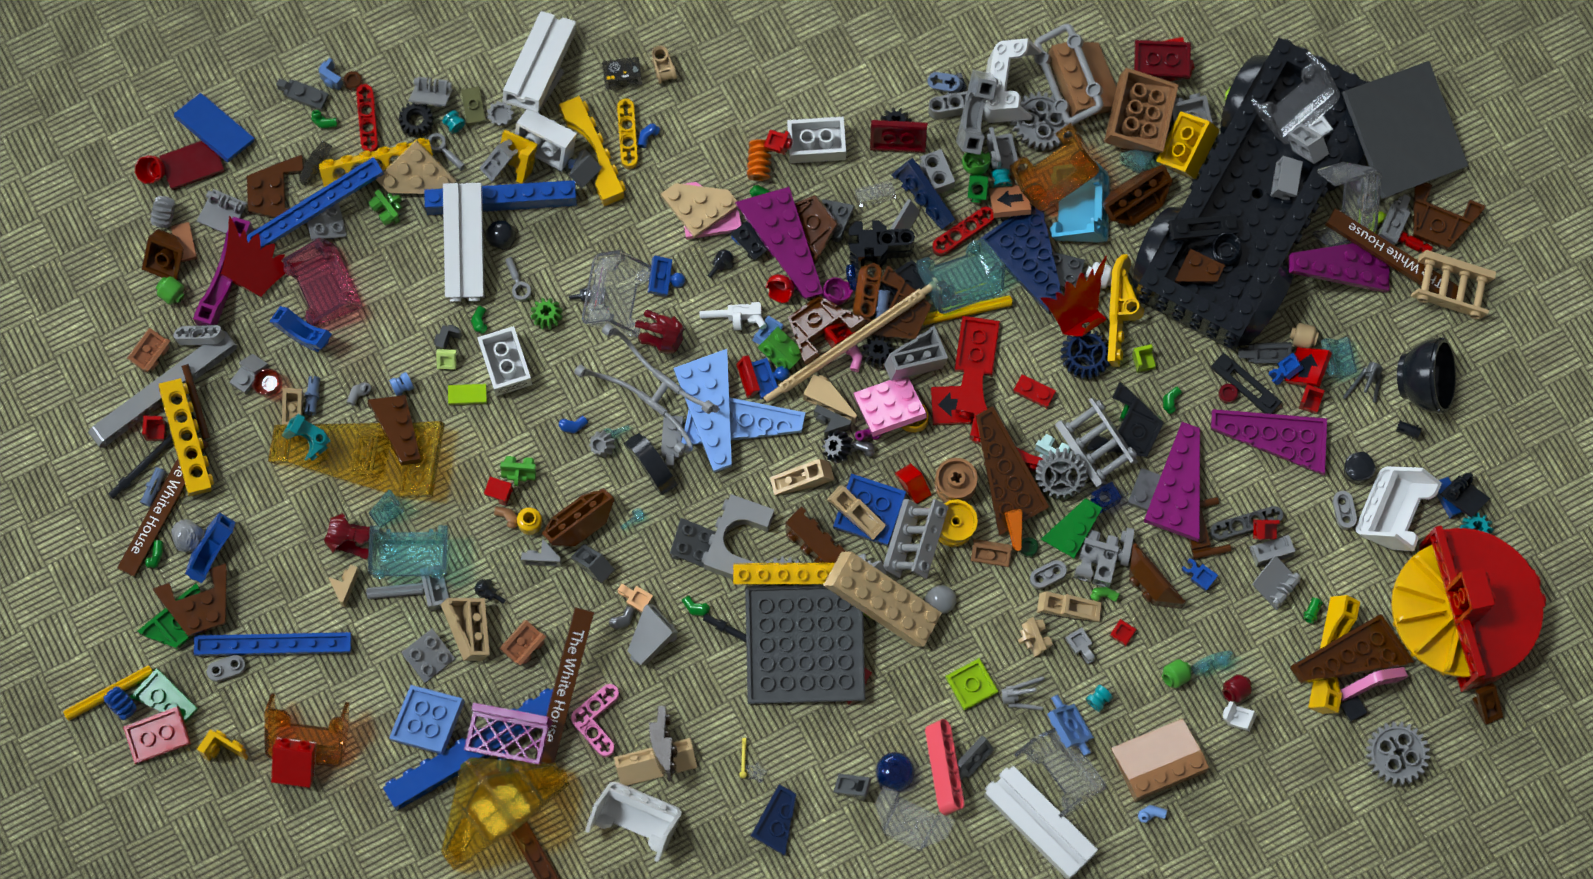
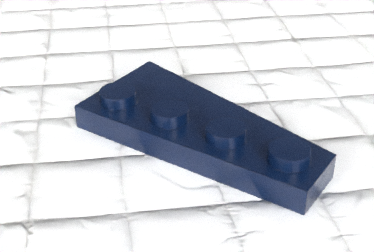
(925, 195)

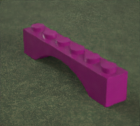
(214, 300)

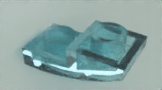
(1216, 660)

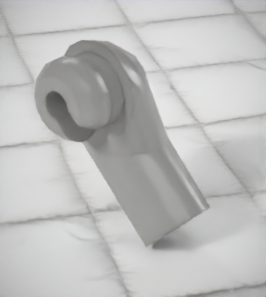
(358, 391)

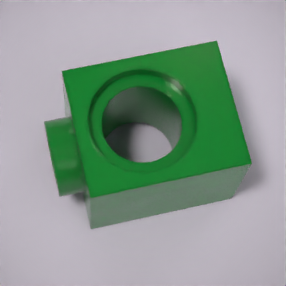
(976, 179)

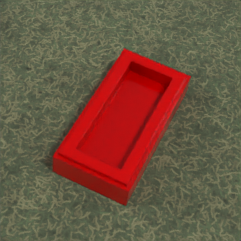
(748, 376)

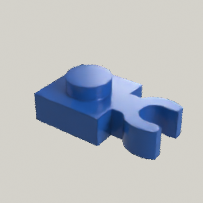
(1287, 368)
(1202, 576)

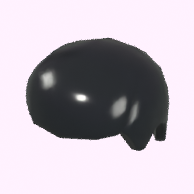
(500, 235)

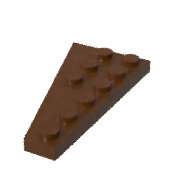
(1007, 474)
(1360, 651)

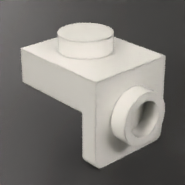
(1239, 717)

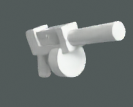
(737, 313)

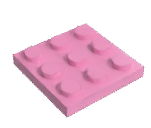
(889, 405)

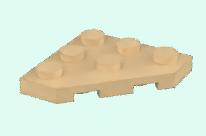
(415, 172)
(699, 206)

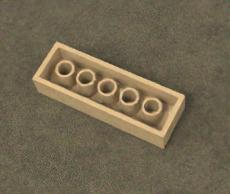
(882, 599)

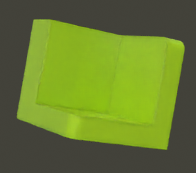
(1143, 358)

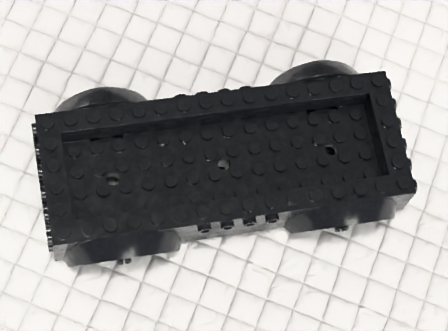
(1269, 227)

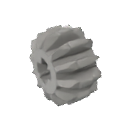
(162, 211)

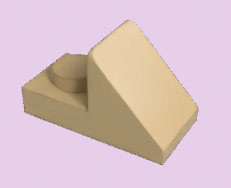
(292, 403)
(344, 589)

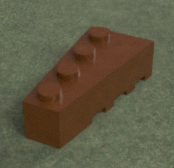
(810, 538)

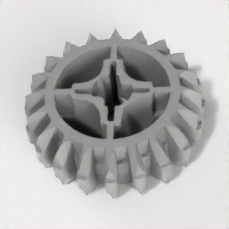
(1070, 484)

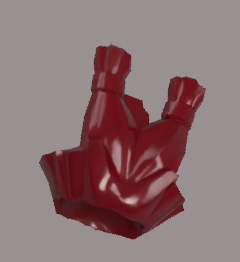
(670, 328)
(342, 536)

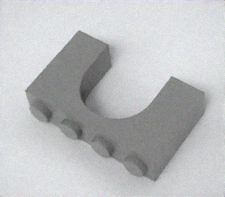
(981, 87)
(736, 512)

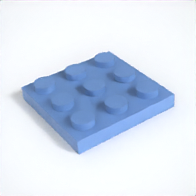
(427, 719)

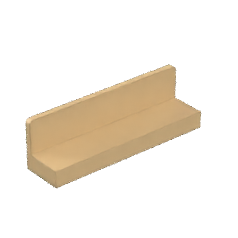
(642, 764)

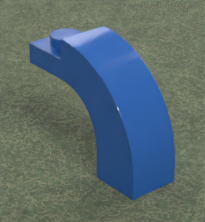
(299, 330)

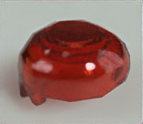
(267, 383)

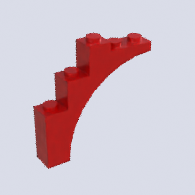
(972, 403)

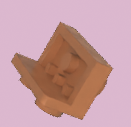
(148, 350)
(522, 643)

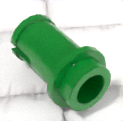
(1312, 611)

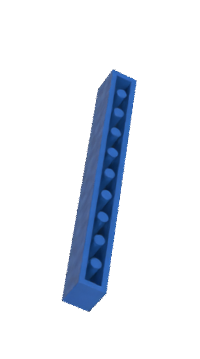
(445, 767)

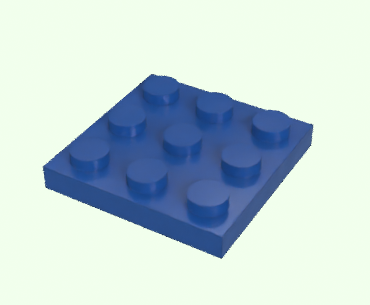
(880, 499)

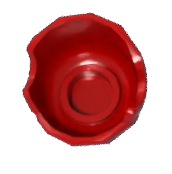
(149, 169)
(780, 288)

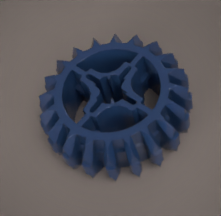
(1091, 367)

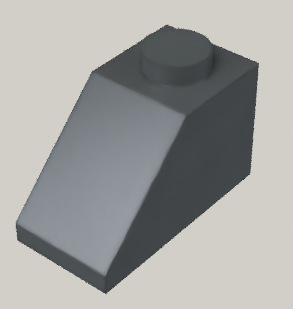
(593, 563)

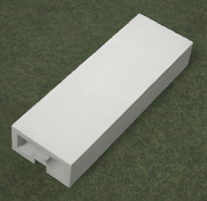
(539, 62)
(463, 241)
(1040, 822)

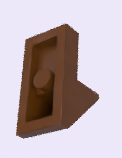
(1488, 703)

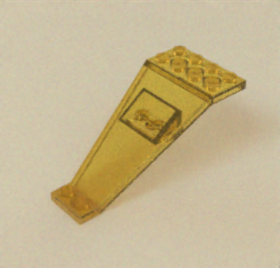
(365, 457)

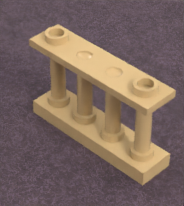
(1465, 271)

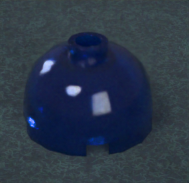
(895, 771)

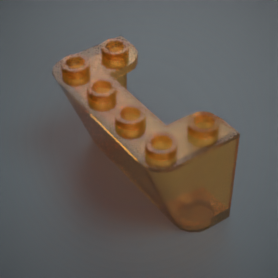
(1058, 173)

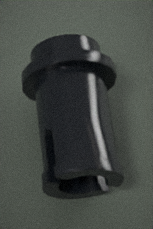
(1408, 429)

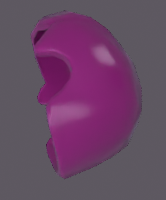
(837, 290)

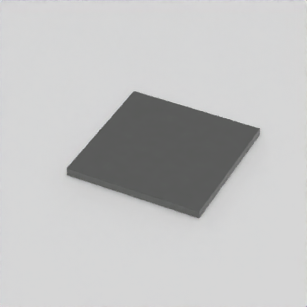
(1405, 128)
(803, 645)

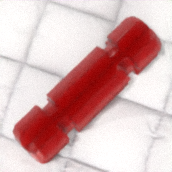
(1413, 242)

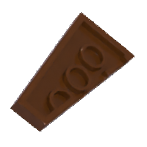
(397, 426)

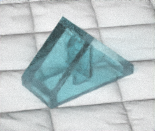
(1137, 160)
(386, 509)

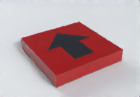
(1314, 364)
(944, 404)

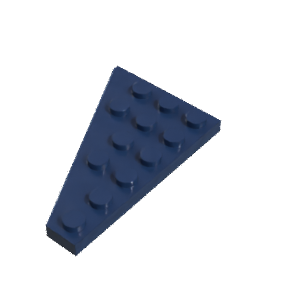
(1027, 253)

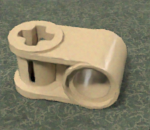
(663, 67)

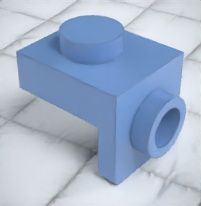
(330, 79)
(771, 324)

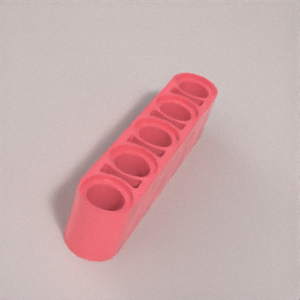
(944, 767)

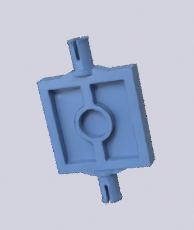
(1070, 725)

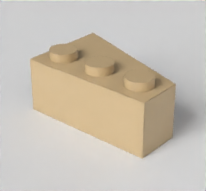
(468, 626)

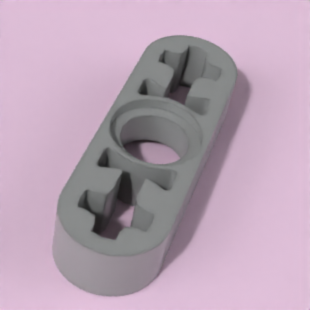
(210, 335)

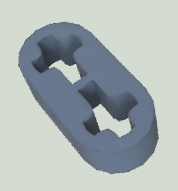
(944, 86)

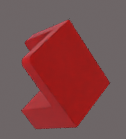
(1311, 399)
(154, 428)
(499, 490)
(1265, 529)

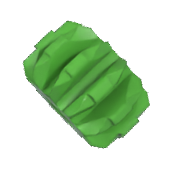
(550, 307)

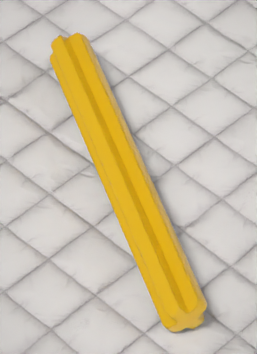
(979, 307)
(98, 697)

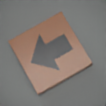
(1008, 202)

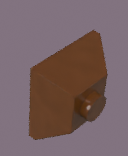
(163, 255)

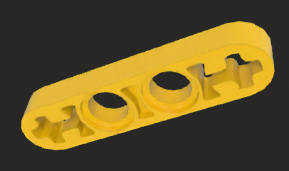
(627, 133)

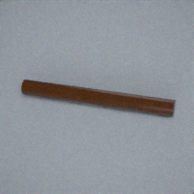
(195, 401)

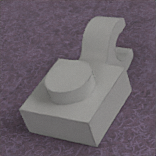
(1079, 643)

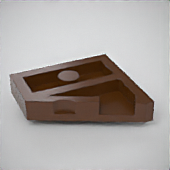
(1199, 269)

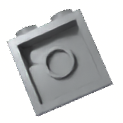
(1195, 106)

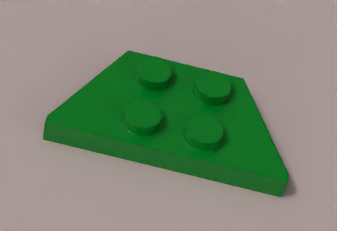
(165, 628)

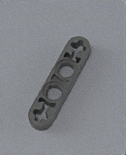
(1245, 521)

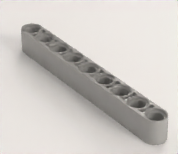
(150, 399)

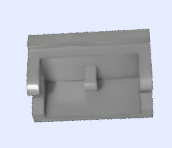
(498, 160)
(1286, 178)
(1266, 551)
(435, 591)

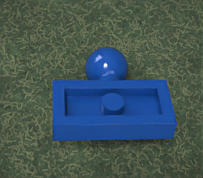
(661, 276)
(766, 377)

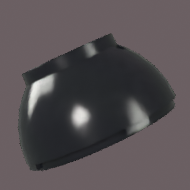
(1428, 375)

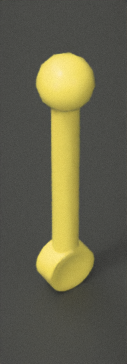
(743, 774)

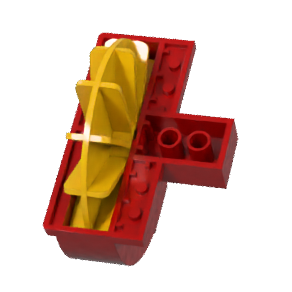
(1468, 606)

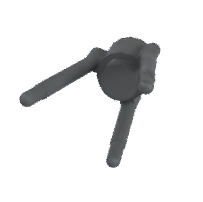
(1372, 374)

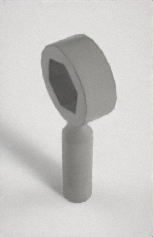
(442, 148)
(515, 276)

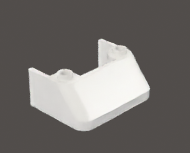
(636, 813)

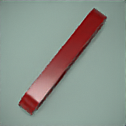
(367, 119)
(963, 231)

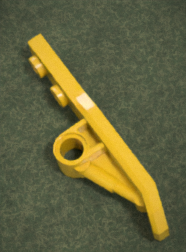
(1121, 303)

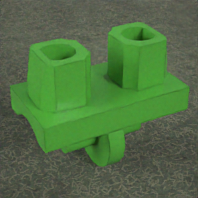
(389, 214)
(518, 471)

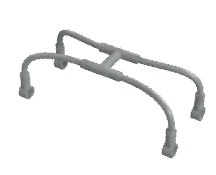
(707, 406)

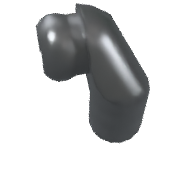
(865, 446)
(622, 621)

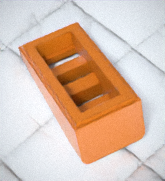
(1014, 524)

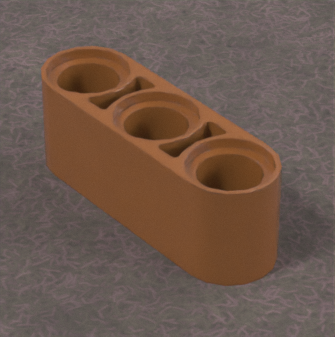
(872, 283)

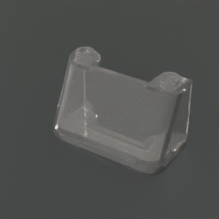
(613, 291)

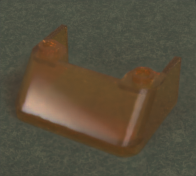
(329, 741)

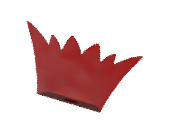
(249, 265)
(1078, 304)

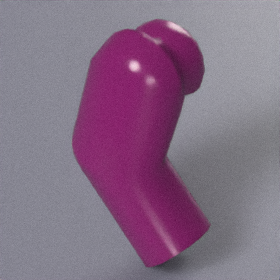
(865, 434)

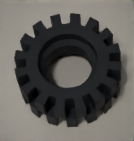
(420, 129)

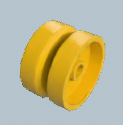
(965, 523)

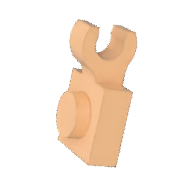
(637, 598)

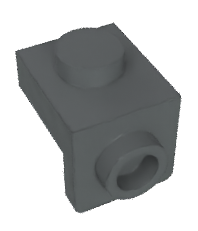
(441, 340)

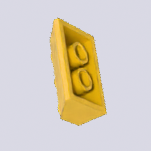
(1188, 145)

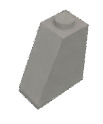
(650, 635)

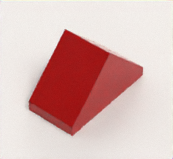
(836, 334)
(913, 483)

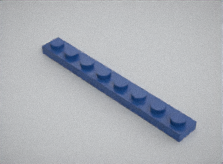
(318, 203)
(272, 644)

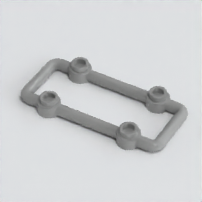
(1093, 89)

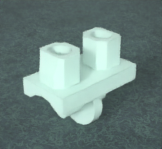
(1045, 444)

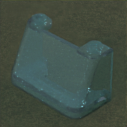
(964, 279)
(408, 553)

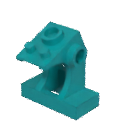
(299, 427)

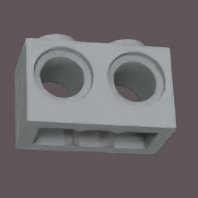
(1307, 143)
(941, 171)

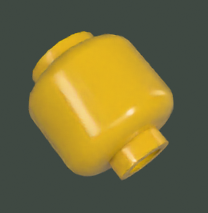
(533, 517)

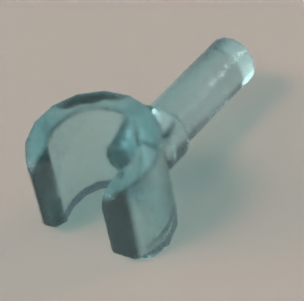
(617, 431)
(638, 516)

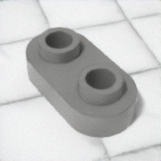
(1344, 511)
(1127, 539)
(1046, 573)
(226, 669)

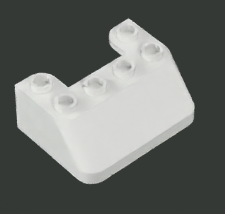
(1005, 103)
(1393, 506)

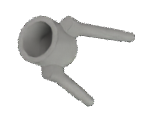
(1011, 694)

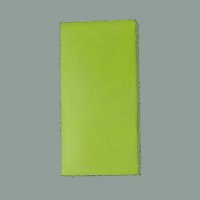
(467, 394)

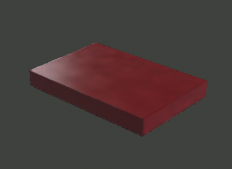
(1163, 58)
(898, 136)
(190, 164)

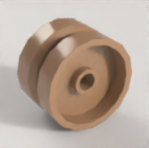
(952, 471)

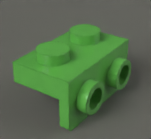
(780, 349)

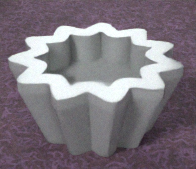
(500, 113)
(602, 444)

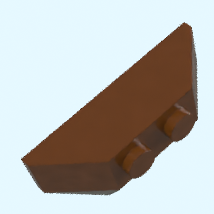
(1138, 196)
(579, 519)
(1151, 582)

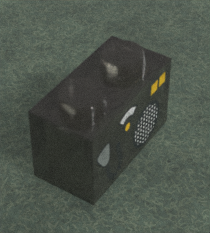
(622, 73)

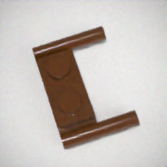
(1202, 548)

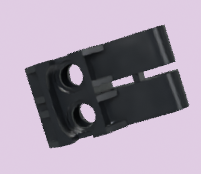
(878, 243)

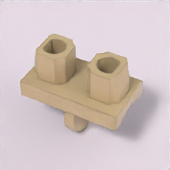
(1032, 638)

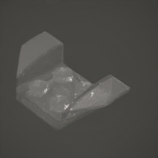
(910, 822)

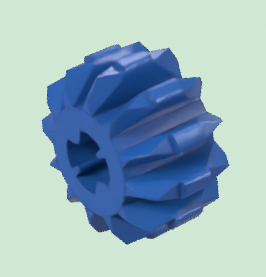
(120, 703)

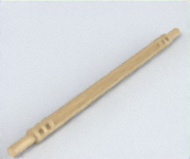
(848, 343)

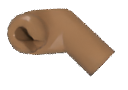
(509, 515)

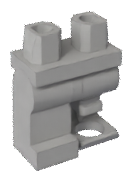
(1099, 553)

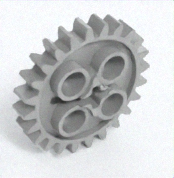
(1030, 132)
(1414, 747)

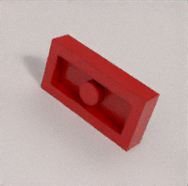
(1034, 391)

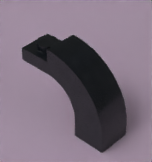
(651, 463)

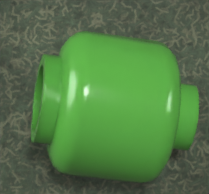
(170, 290)
(1176, 673)

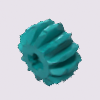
(1481, 523)

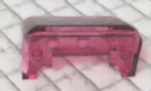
(323, 281)

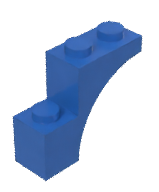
(209, 547)

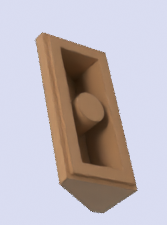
(991, 552)

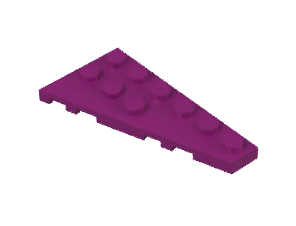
(780, 229)
(1343, 265)
(1285, 436)
(1178, 490)

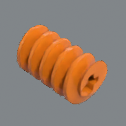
(757, 161)

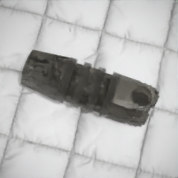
(311, 166)

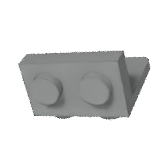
(1001, 149)

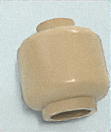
(1304, 336)

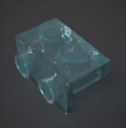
(1342, 358)

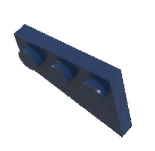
(775, 820)

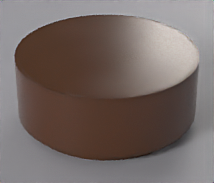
(352, 80)

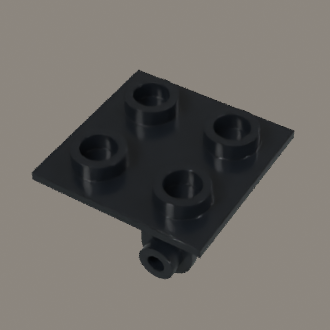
(749, 240)
(1465, 495)

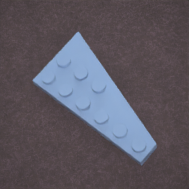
(706, 381)
(753, 421)

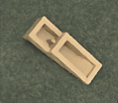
(856, 512)
(1069, 607)

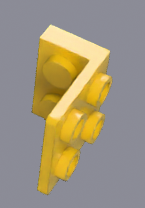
(525, 157)
(210, 745)

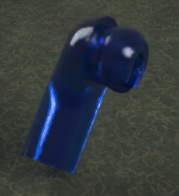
(851, 276)

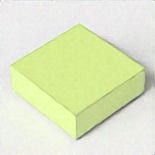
(446, 359)

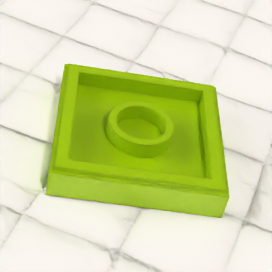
(971, 684)

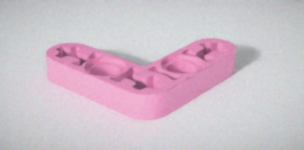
(1377, 678)
(590, 723)

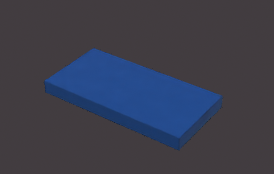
(214, 127)

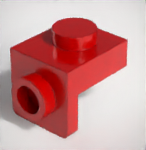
(778, 142)

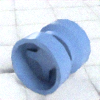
(398, 387)

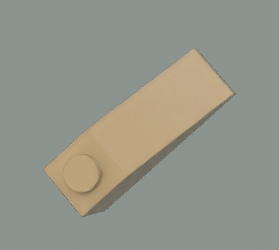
(824, 394)
(802, 477)

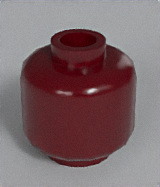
(1237, 688)

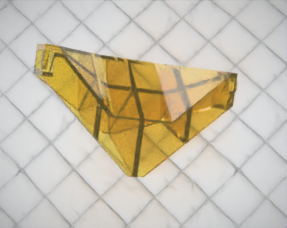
(494, 801)

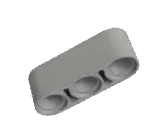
(945, 103)

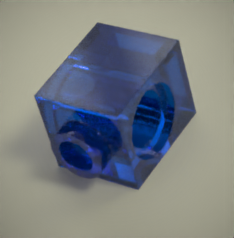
(1110, 491)

